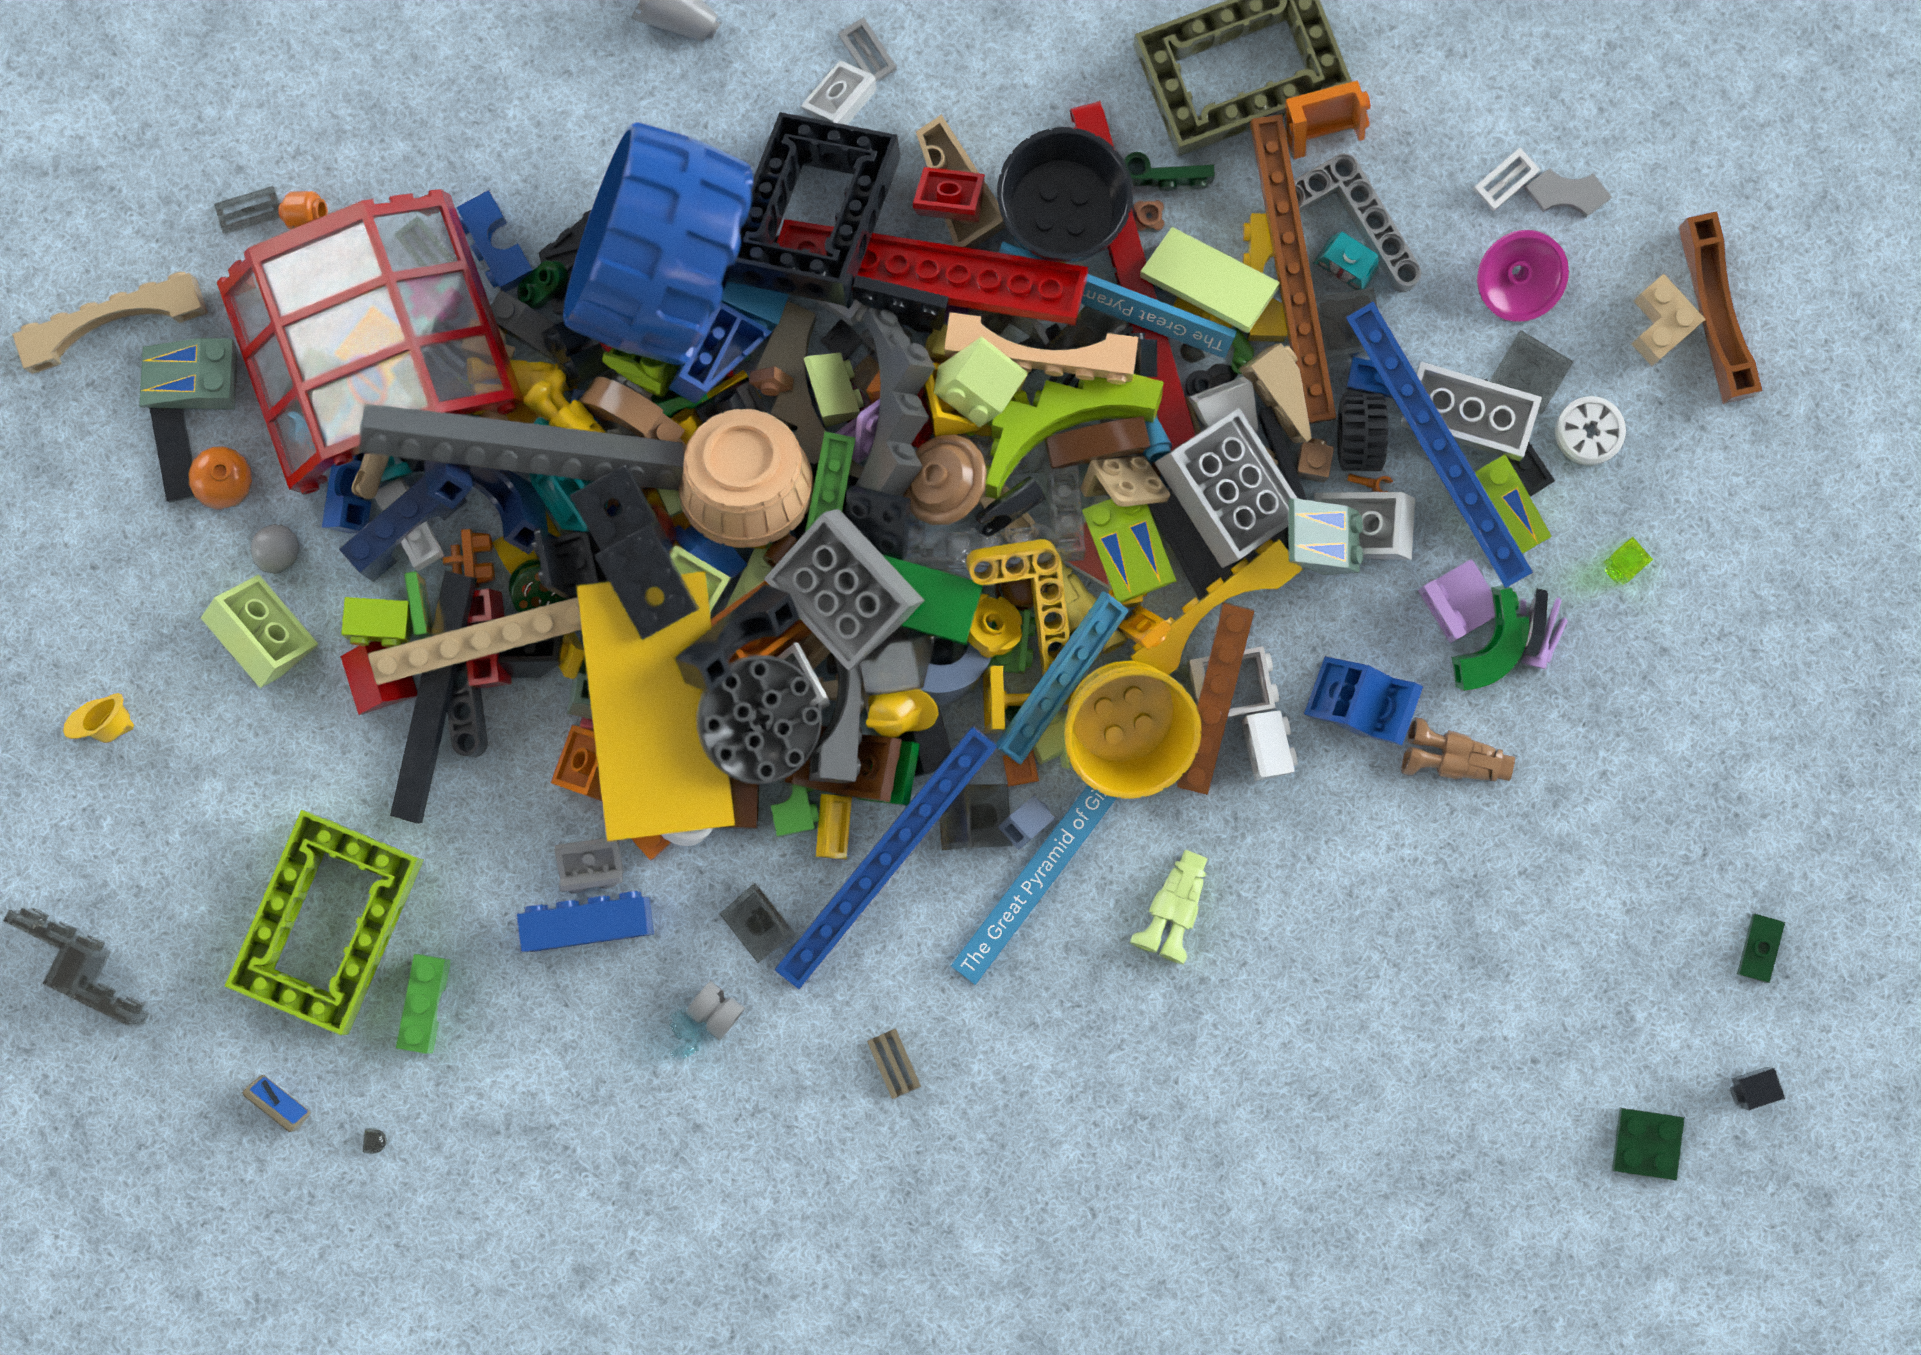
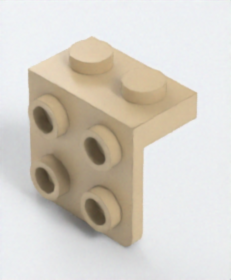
(1126, 481)

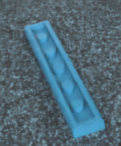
(1061, 677)

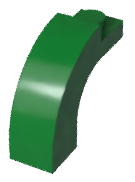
(1502, 650)

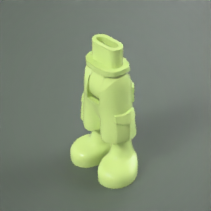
(1177, 904)

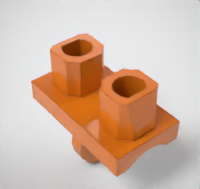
(472, 544)

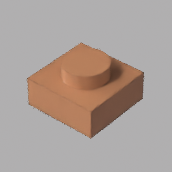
(771, 380)

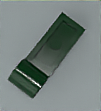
(1170, 177)

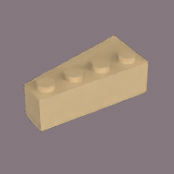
(944, 151)

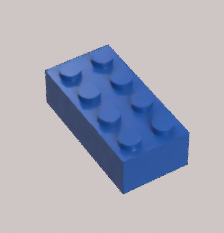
(585, 924)

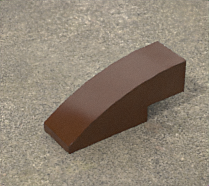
(1097, 442)

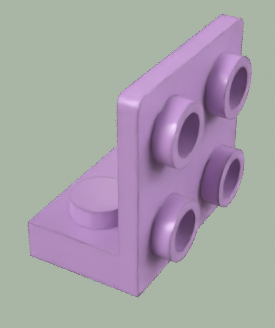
(1459, 600)

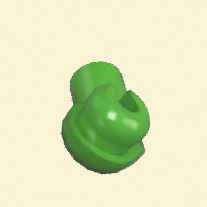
(1242, 353)

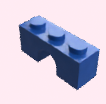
(481, 219)
(342, 508)

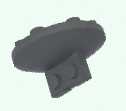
(759, 720)

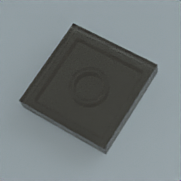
(1532, 368)

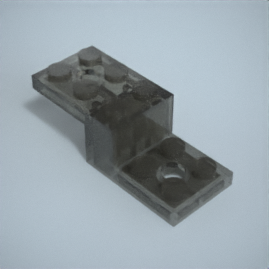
(77, 966)

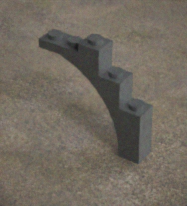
(901, 414)

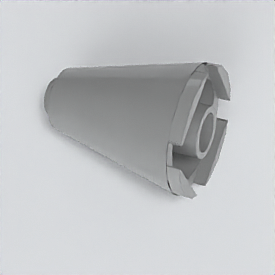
(682, 17)

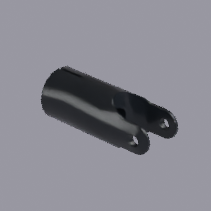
(1011, 506)

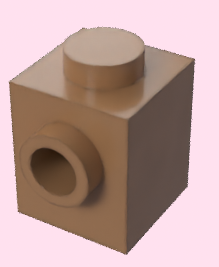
(1314, 460)

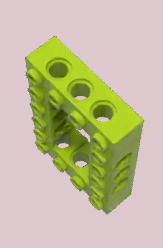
(255, 965)

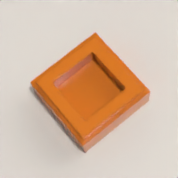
(1020, 774)

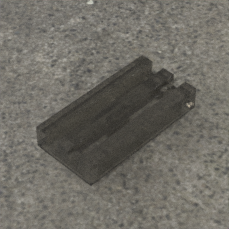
(251, 221)

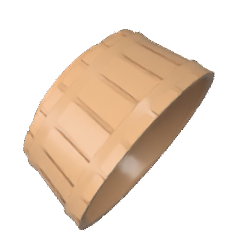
(745, 479)

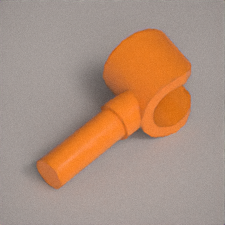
(1369, 482)

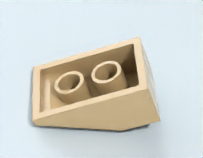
(1279, 385)

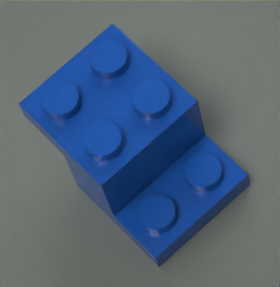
(1363, 700)

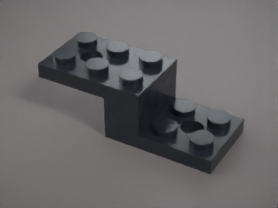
(634, 552)

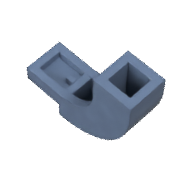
(954, 681)

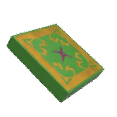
(418, 604)

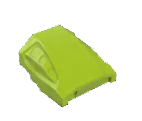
(643, 371)

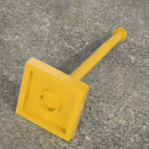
(996, 700)

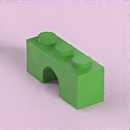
(796, 813)
(420, 1009)

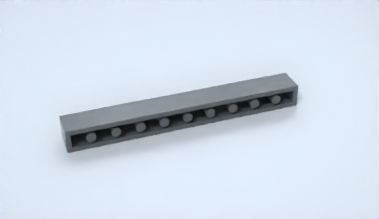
(517, 446)

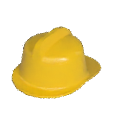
(901, 712)
(100, 719)

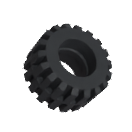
(1362, 432)

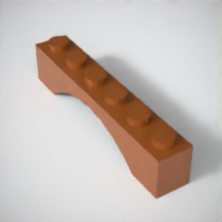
(1706, 261)
(1217, 692)

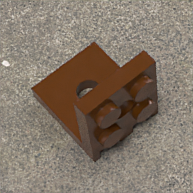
(871, 785)

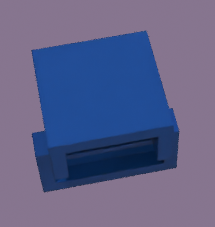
(714, 554)

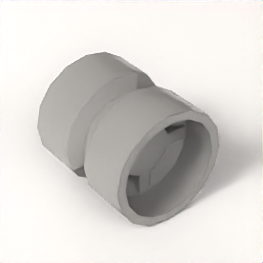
(715, 1010)

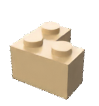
(1672, 318)

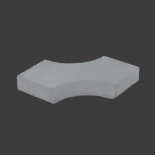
(1580, 194)

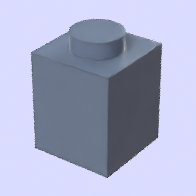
(1026, 822)

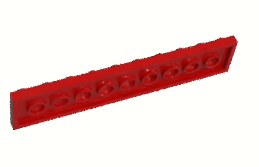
(964, 274)

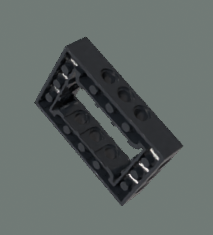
(826, 145)

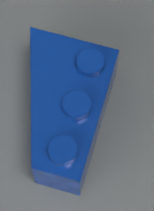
(725, 345)

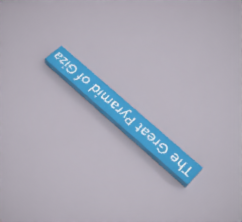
(1148, 312)
(1032, 884)

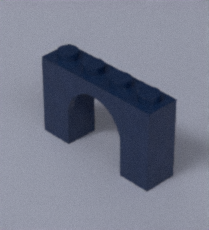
(512, 495)
(373, 546)

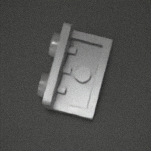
(589, 865)

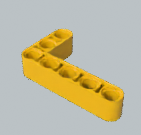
(1040, 574)

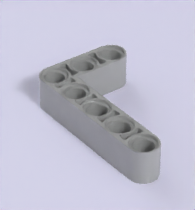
(1359, 213)

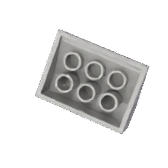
(1229, 487)
(844, 588)

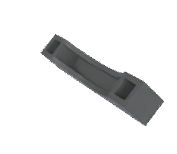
(837, 749)

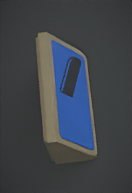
(276, 1103)

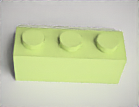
(258, 630)

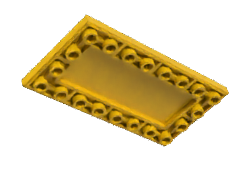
(646, 719)

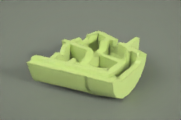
(1053, 742)

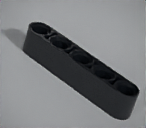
(474, 724)

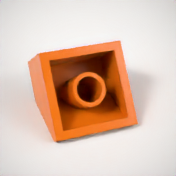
(578, 764)

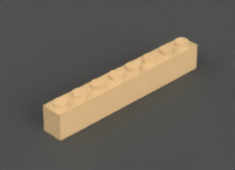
(475, 641)

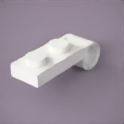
(420, 543)

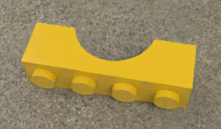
(1271, 323)

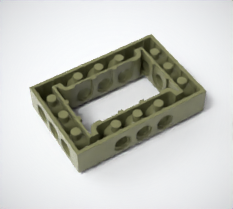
(1218, 24)

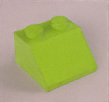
(376, 621)

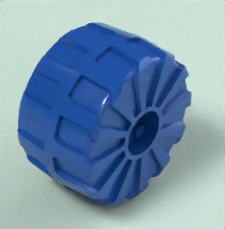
(658, 244)

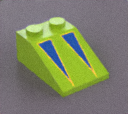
(1513, 503)
(1129, 548)

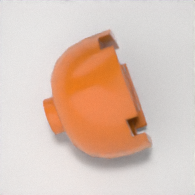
(220, 477)

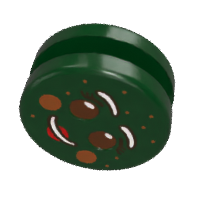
(527, 590)

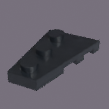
(903, 301)

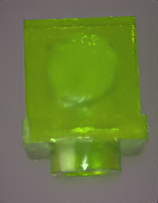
(1627, 561)

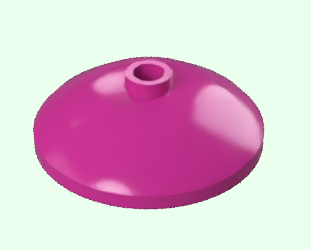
(1536, 285)

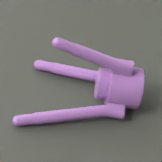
(1546, 650)

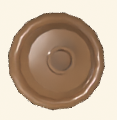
(949, 480)

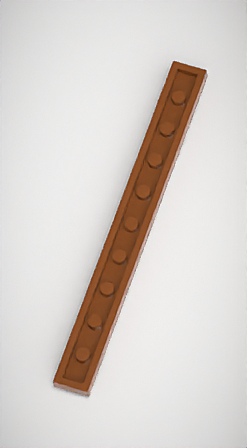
(1292, 264)

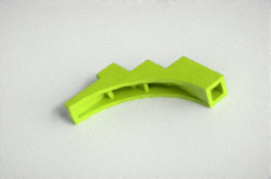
(1058, 408)

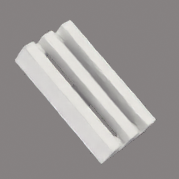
(1487, 196)

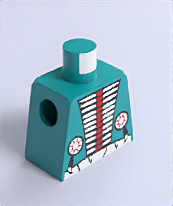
(1348, 261)

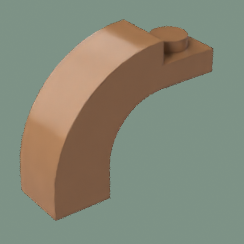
(618, 403)

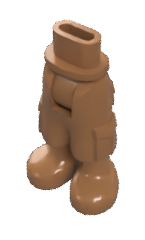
(1459, 757)

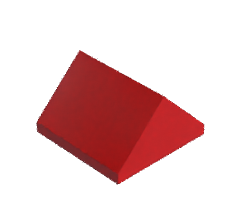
(949, 194)
(365, 691)

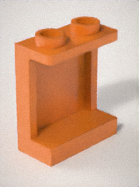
(1325, 113)

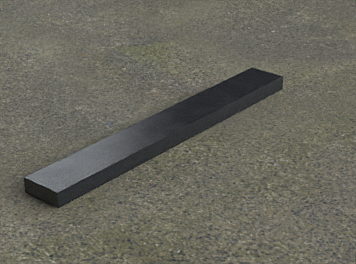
(431, 705)

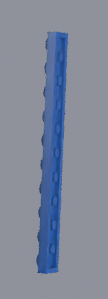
(1439, 445)
(886, 857)

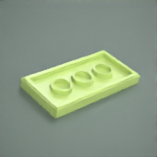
(1210, 279)

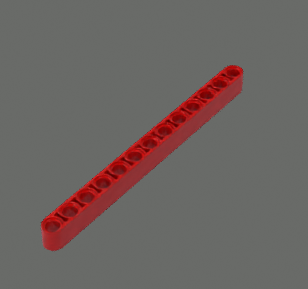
(1129, 259)

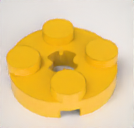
(1007, 632)

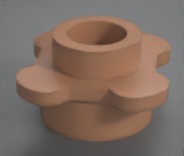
(1155, 208)

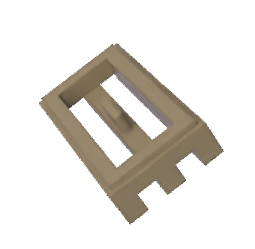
(904, 1087)

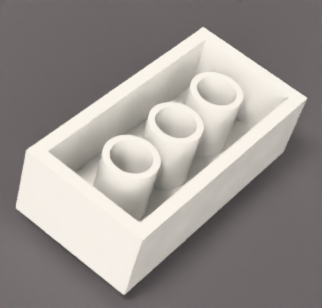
(1481, 411)

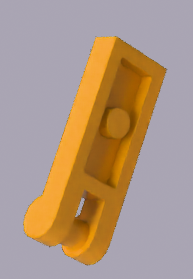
(1144, 627)

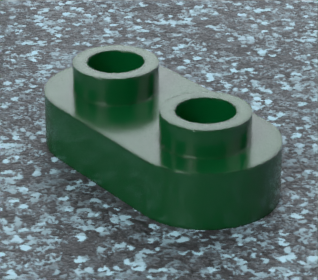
(537, 289)

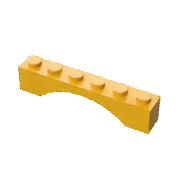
(1265, 571)

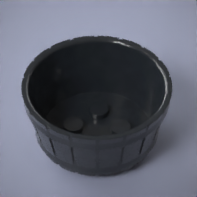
(1064, 194)

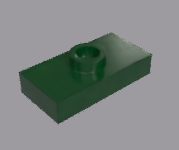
(1761, 948)

